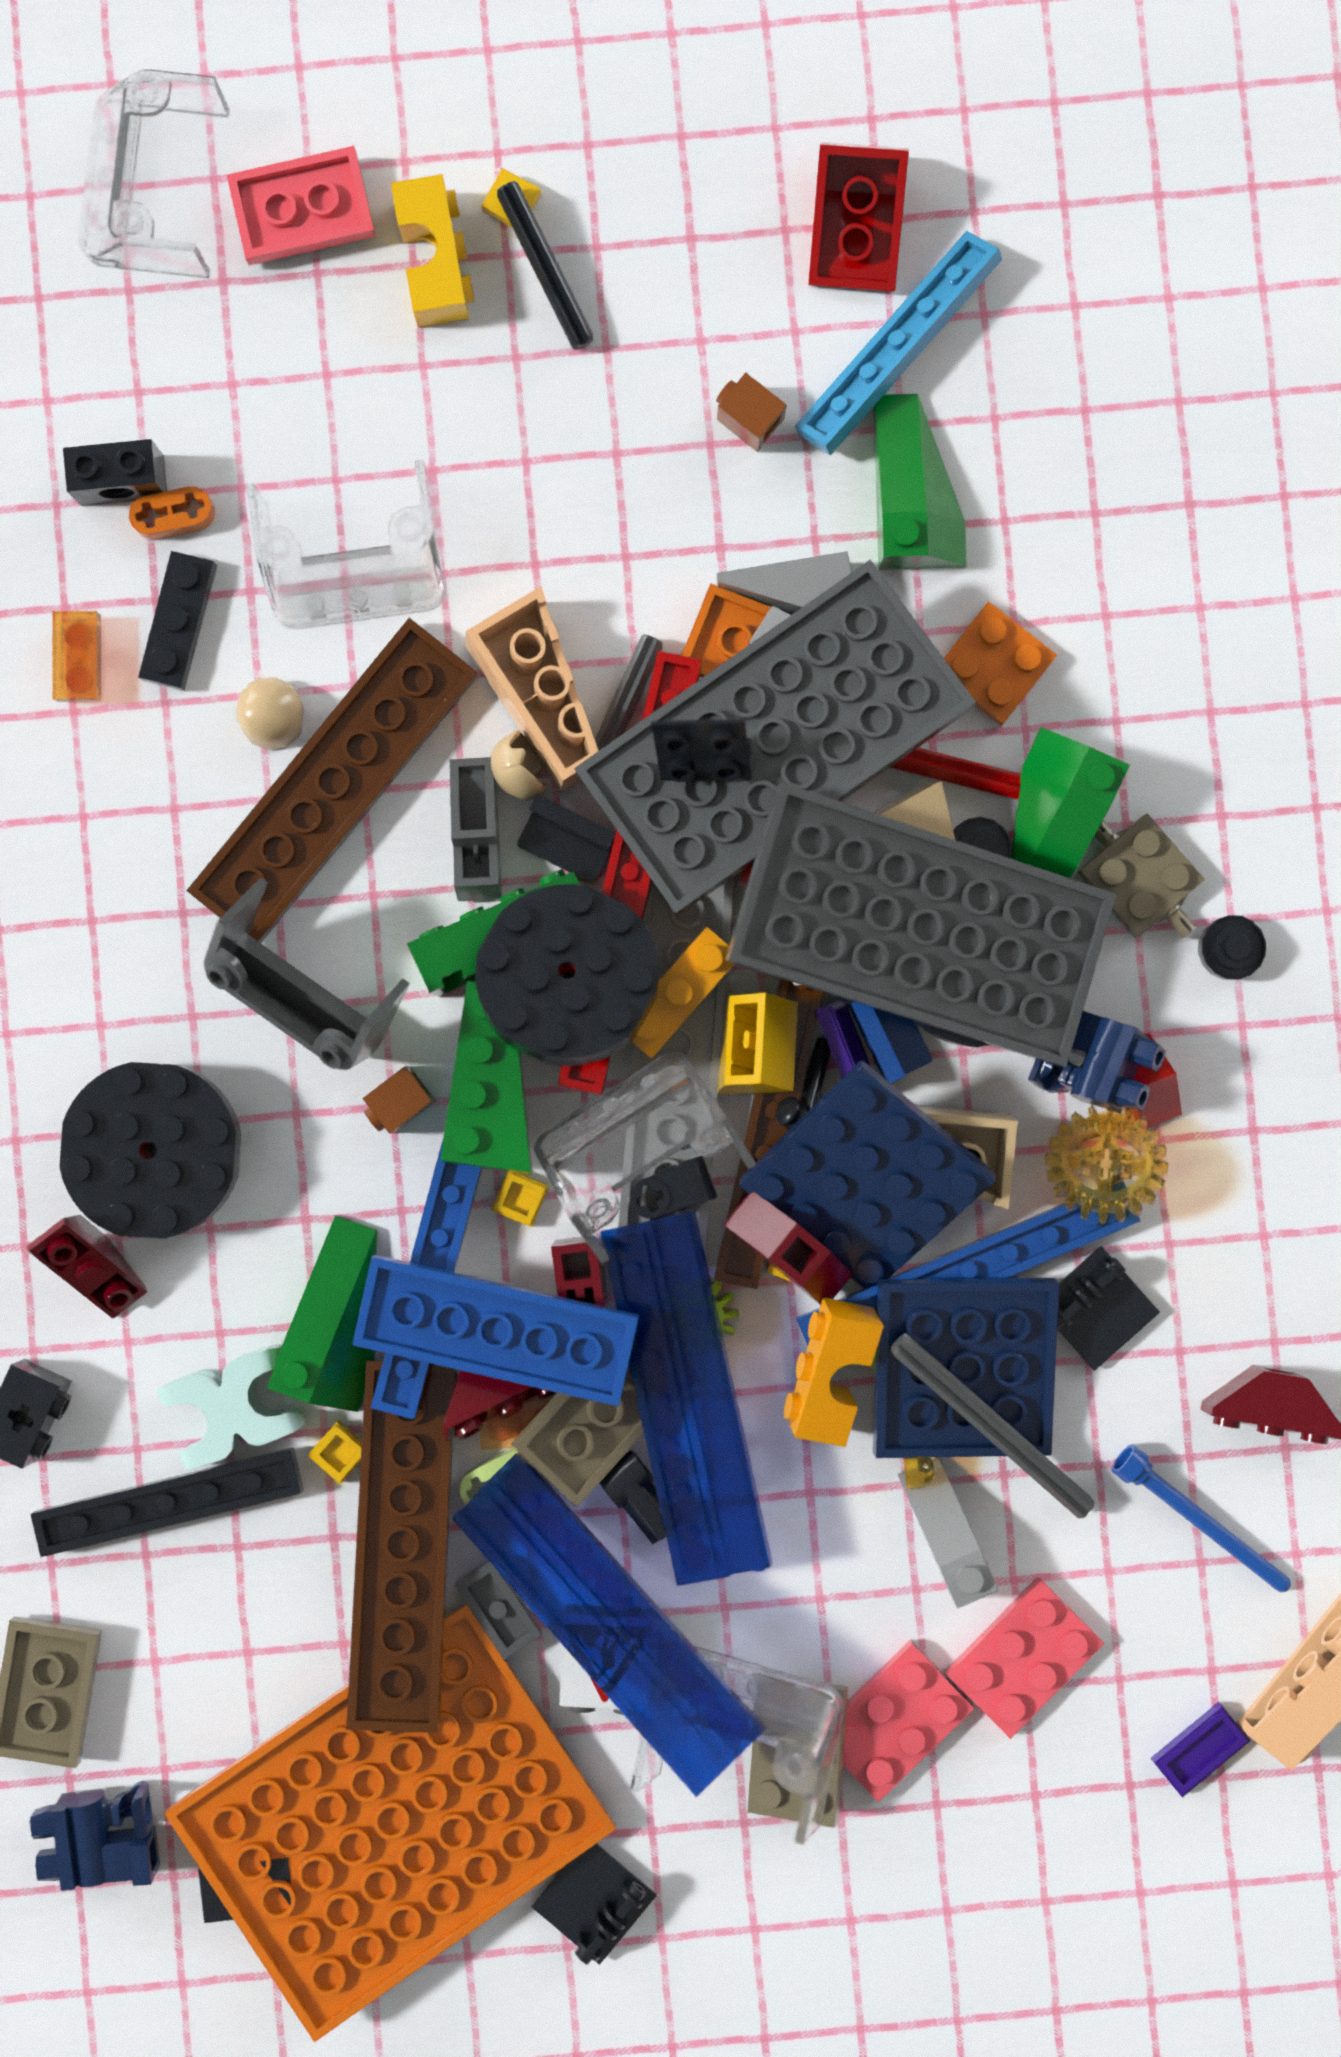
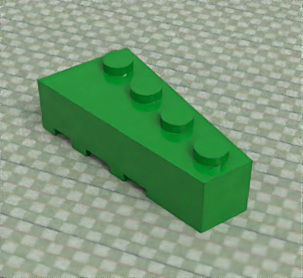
(449, 953)
(487, 1098)

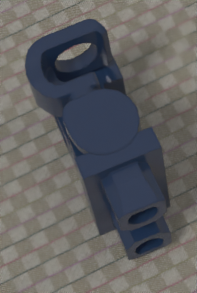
(1109, 1067)
(85, 1848)

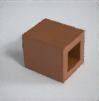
(750, 410)
(397, 1101)

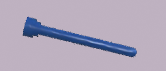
(1134, 1467)

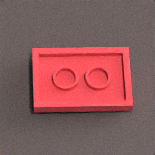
(301, 205)
(1024, 1657)
(899, 1719)

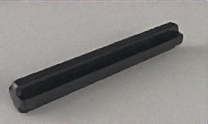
(544, 265)

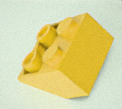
(757, 1044)

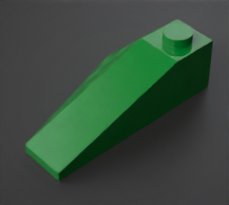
(914, 497)
(1062, 801)
(318, 1353)

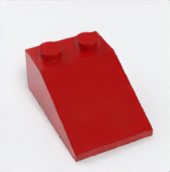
(858, 216)

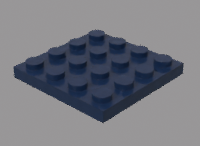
(869, 1175)
(990, 1337)

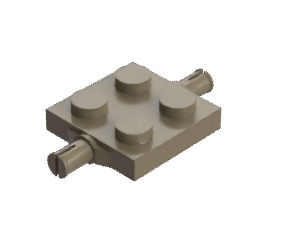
(1145, 874)

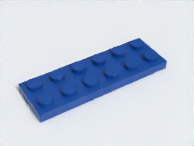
(495, 1330)

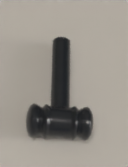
(790, 1108)

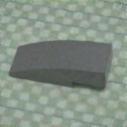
(475, 830)

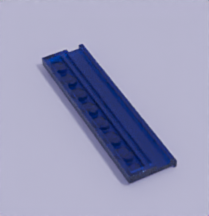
(687, 1400)
(609, 1624)

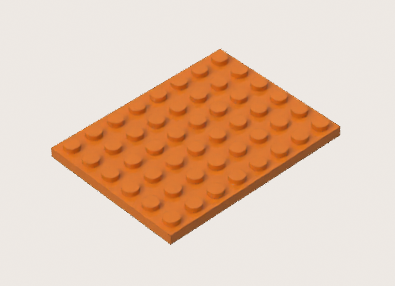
(390, 1832)

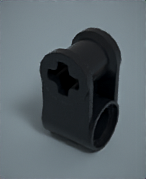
(680, 1187)

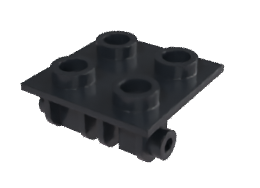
(702, 750)
(1101, 1308)
(594, 1903)

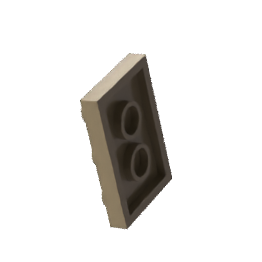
(580, 1440)
(46, 1690)
(772, 1800)

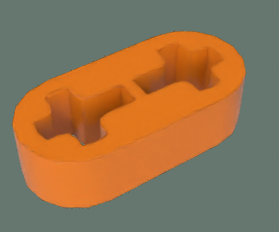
(173, 523)

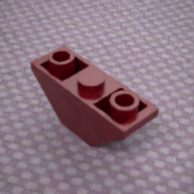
(788, 1248)
(89, 1264)
(482, 1398)
(1275, 1403)

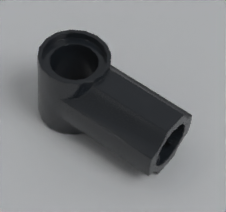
(633, 1488)

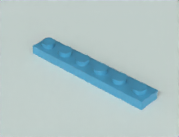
(898, 342)

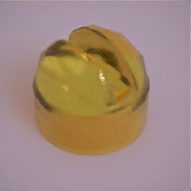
(919, 1472)

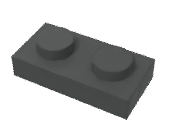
(498, 1609)

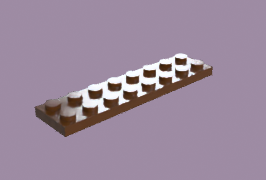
(336, 777)
(401, 1562)

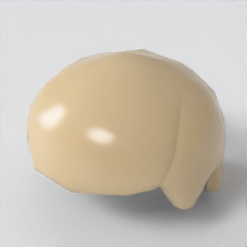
(270, 713)
(517, 767)

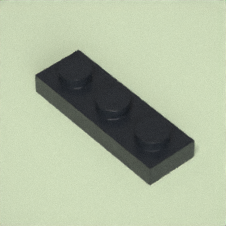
(177, 620)

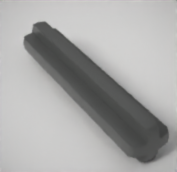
(629, 690)

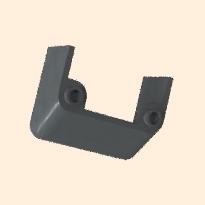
(288, 996)

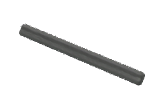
(992, 1426)

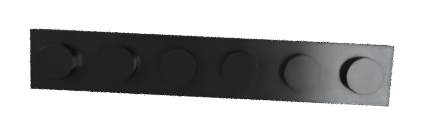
(167, 1502)

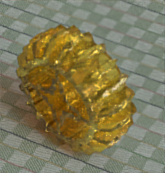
(1123, 1166)

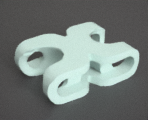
(231, 1407)

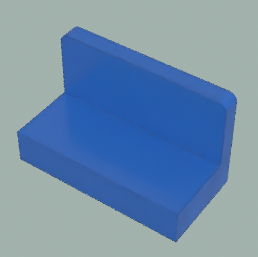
(891, 1041)

